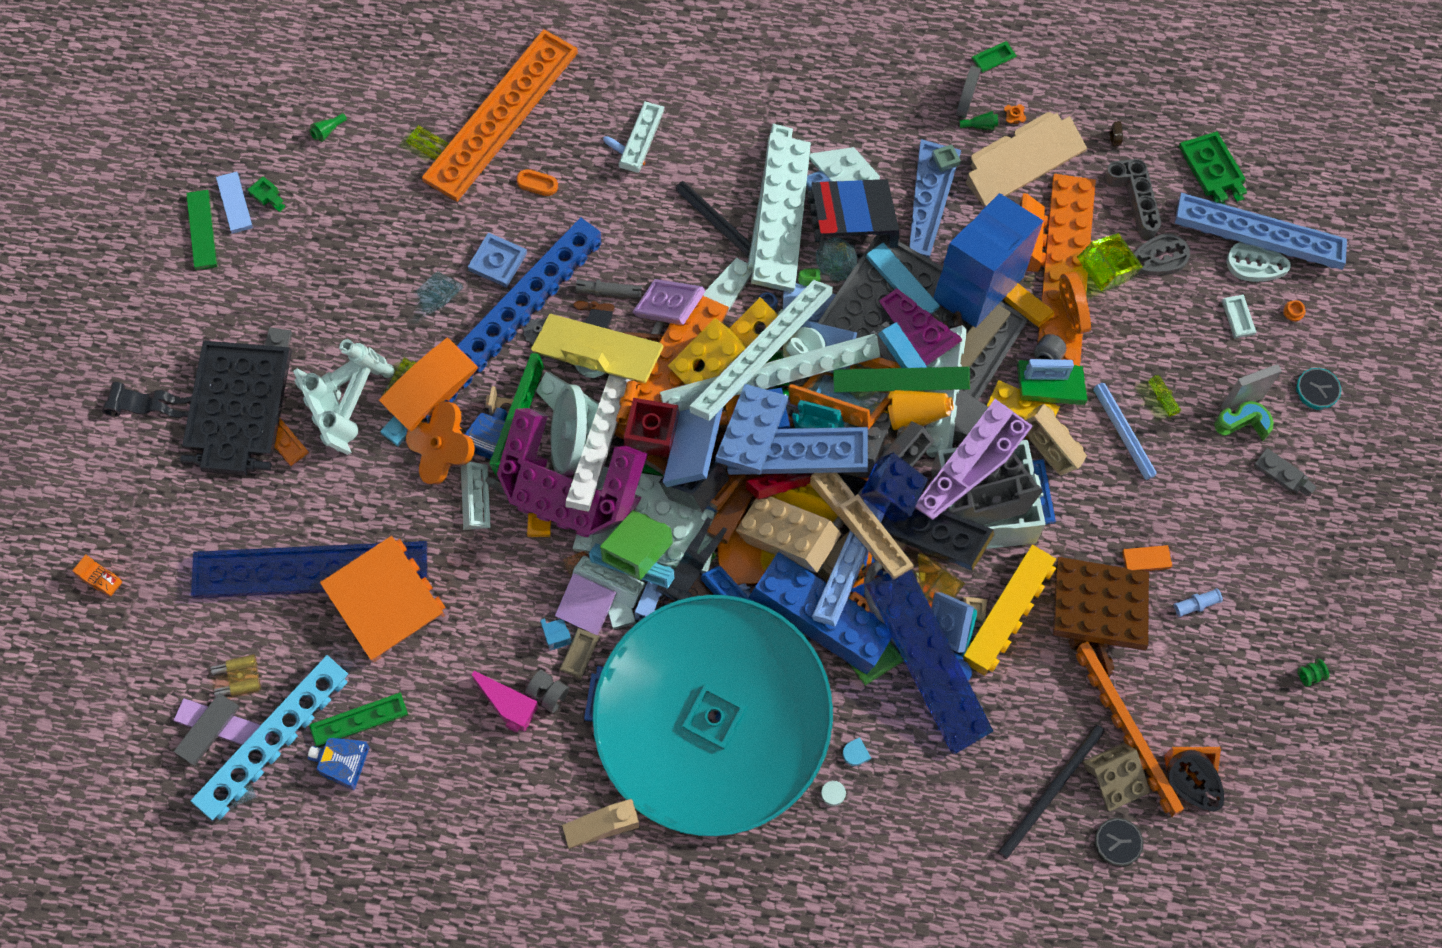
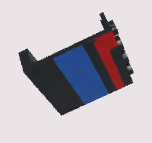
(853, 210)

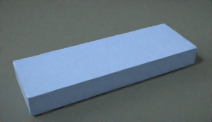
(234, 202)

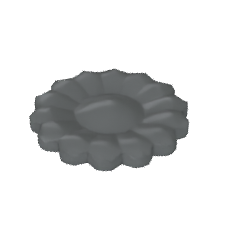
(533, 329)

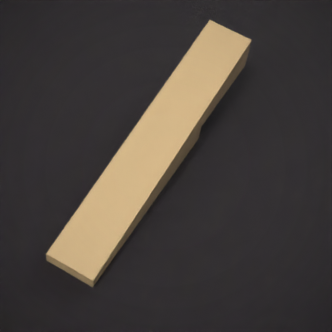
(861, 522)

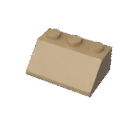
(1054, 440)

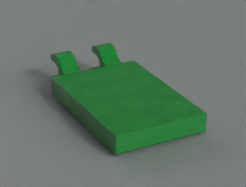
(1214, 167)

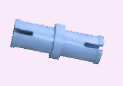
(1198, 602)

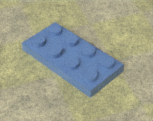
(752, 429)

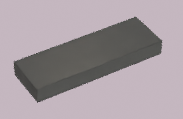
(206, 729)

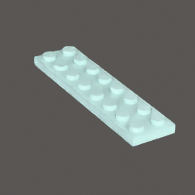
(781, 213)

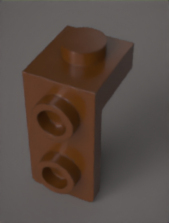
(1100, 649)

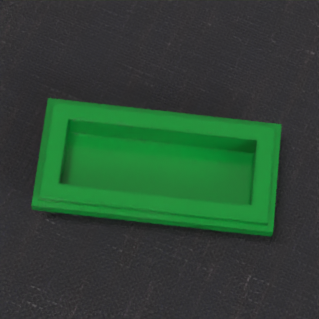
(994, 56)

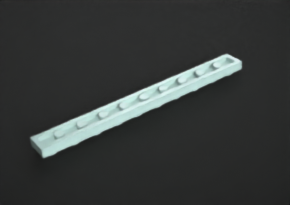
(760, 350)
(787, 369)

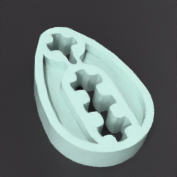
(1252, 272)

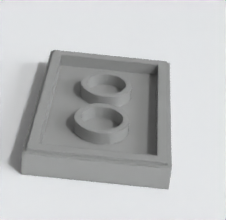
(1251, 387)

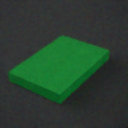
(1055, 391)

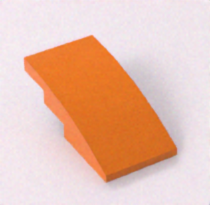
(428, 383)

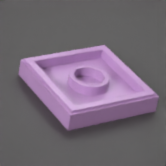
(585, 604)

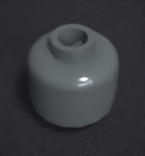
(1050, 348)

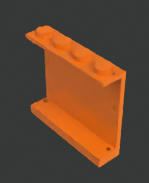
(383, 597)

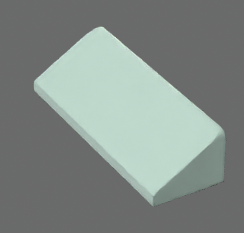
(472, 496)
(627, 587)

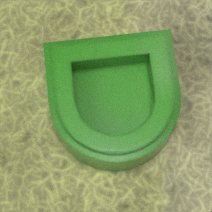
(806, 276)

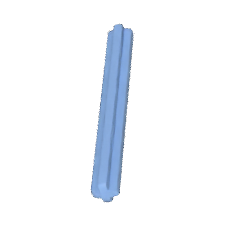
(1124, 431)

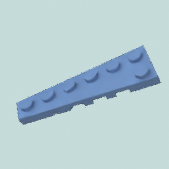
(929, 198)

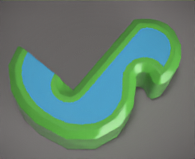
(1245, 414)

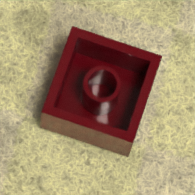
(651, 427)

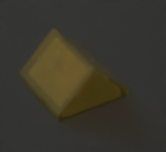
(937, 578)

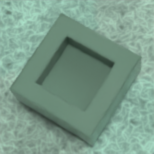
(946, 158)

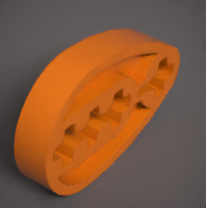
(1075, 301)

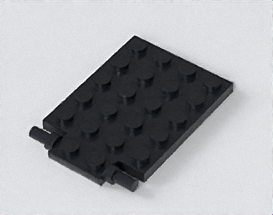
(236, 406)

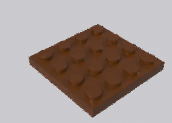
(1101, 603)

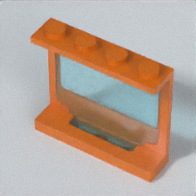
(855, 407)

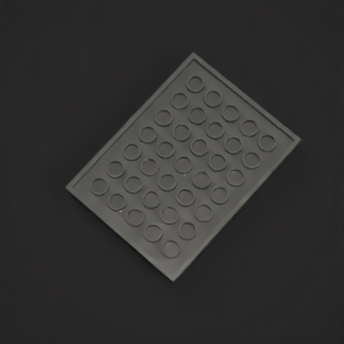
(859, 309)

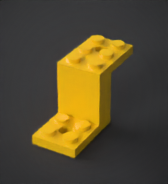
(721, 345)

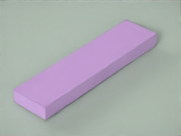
(236, 731)

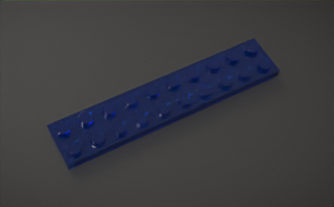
(280, 569)

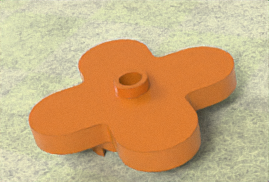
(440, 443)

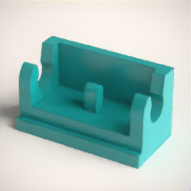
(816, 416)

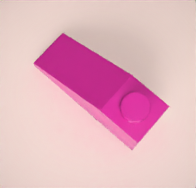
(511, 705)

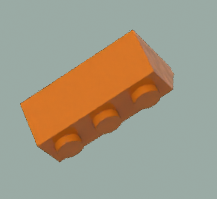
(1037, 257)

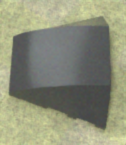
(999, 496)

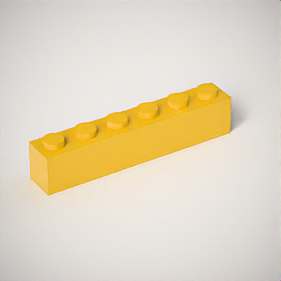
(1009, 609)

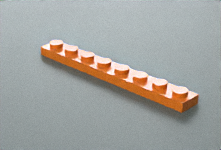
(1133, 737)

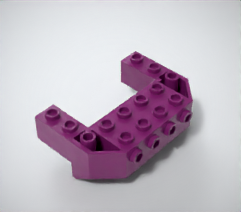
(545, 491)

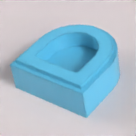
(855, 753)

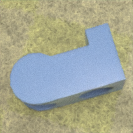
(649, 601)

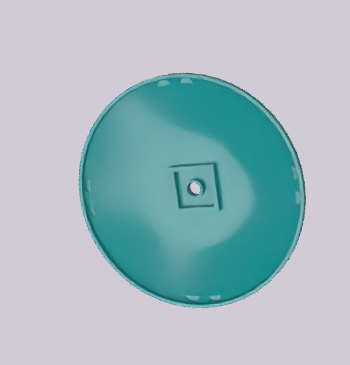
(657, 706)

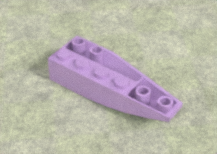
(977, 457)

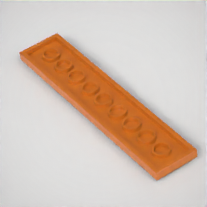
(499, 115)
(1066, 238)

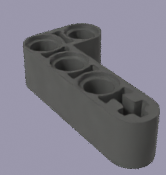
(1145, 199)

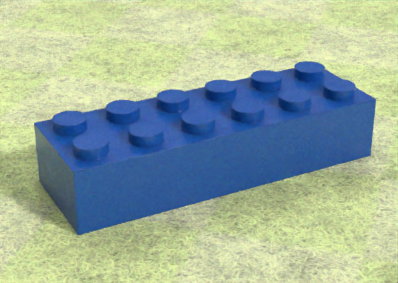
(795, 594)

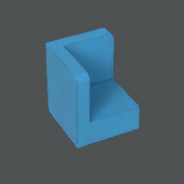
(556, 634)

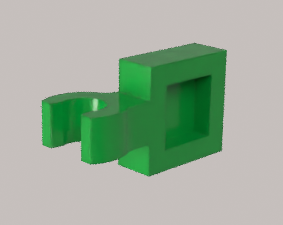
(266, 192)

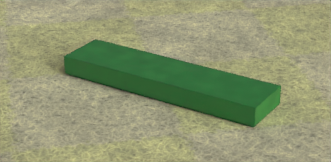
(201, 230)
(359, 719)

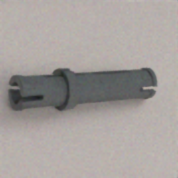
(608, 289)

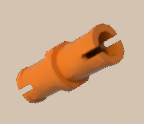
(626, 401)

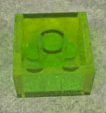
(1109, 262)

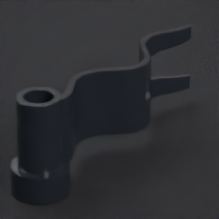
(140, 403)
(691, 564)

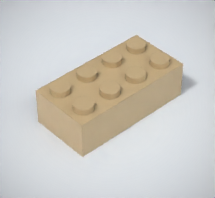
(789, 530)

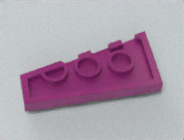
(923, 331)

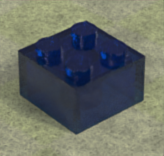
(894, 487)

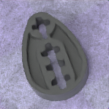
(968, 91)
(1159, 245)

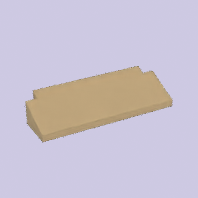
(1024, 158)

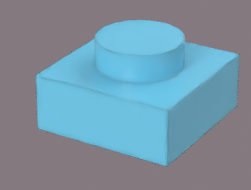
(394, 431)

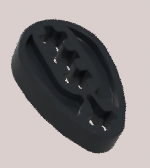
(1204, 771)

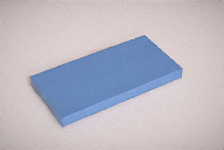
(691, 448)

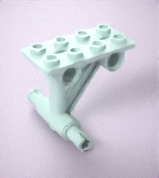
(324, 392)

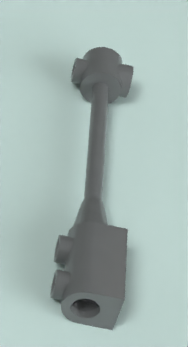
(909, 445)

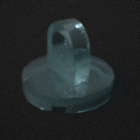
(836, 258)

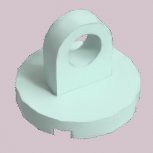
(803, 341)

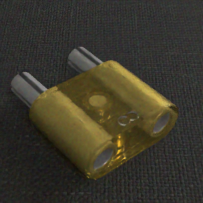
(242, 676)

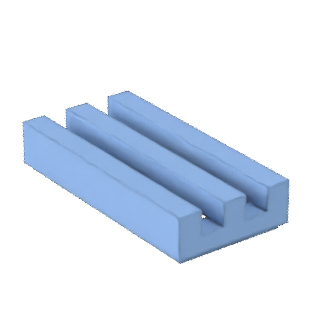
(1048, 369)

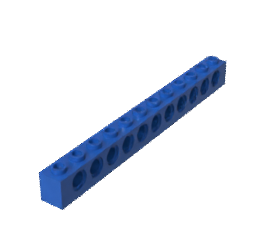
(564, 248)

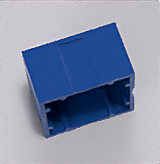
(987, 259)

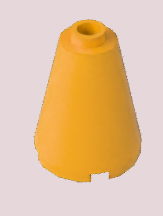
(918, 407)

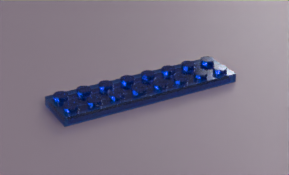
(930, 660)

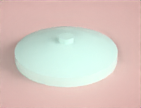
(568, 430)

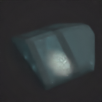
(437, 292)

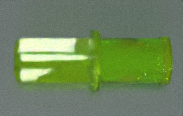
(1164, 395)

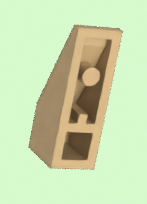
(601, 824)

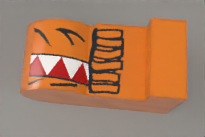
(97, 576)

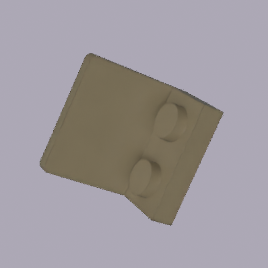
(1118, 775)

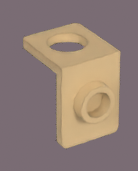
(493, 401)

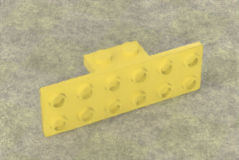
(597, 348)

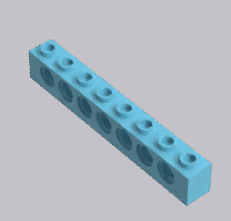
(327, 670)

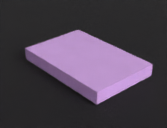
(669, 301)

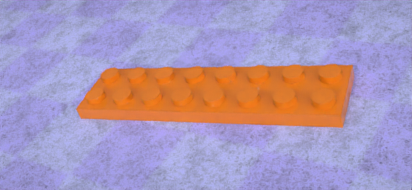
(674, 342)

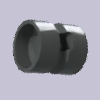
(548, 698)

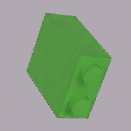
(636, 544)

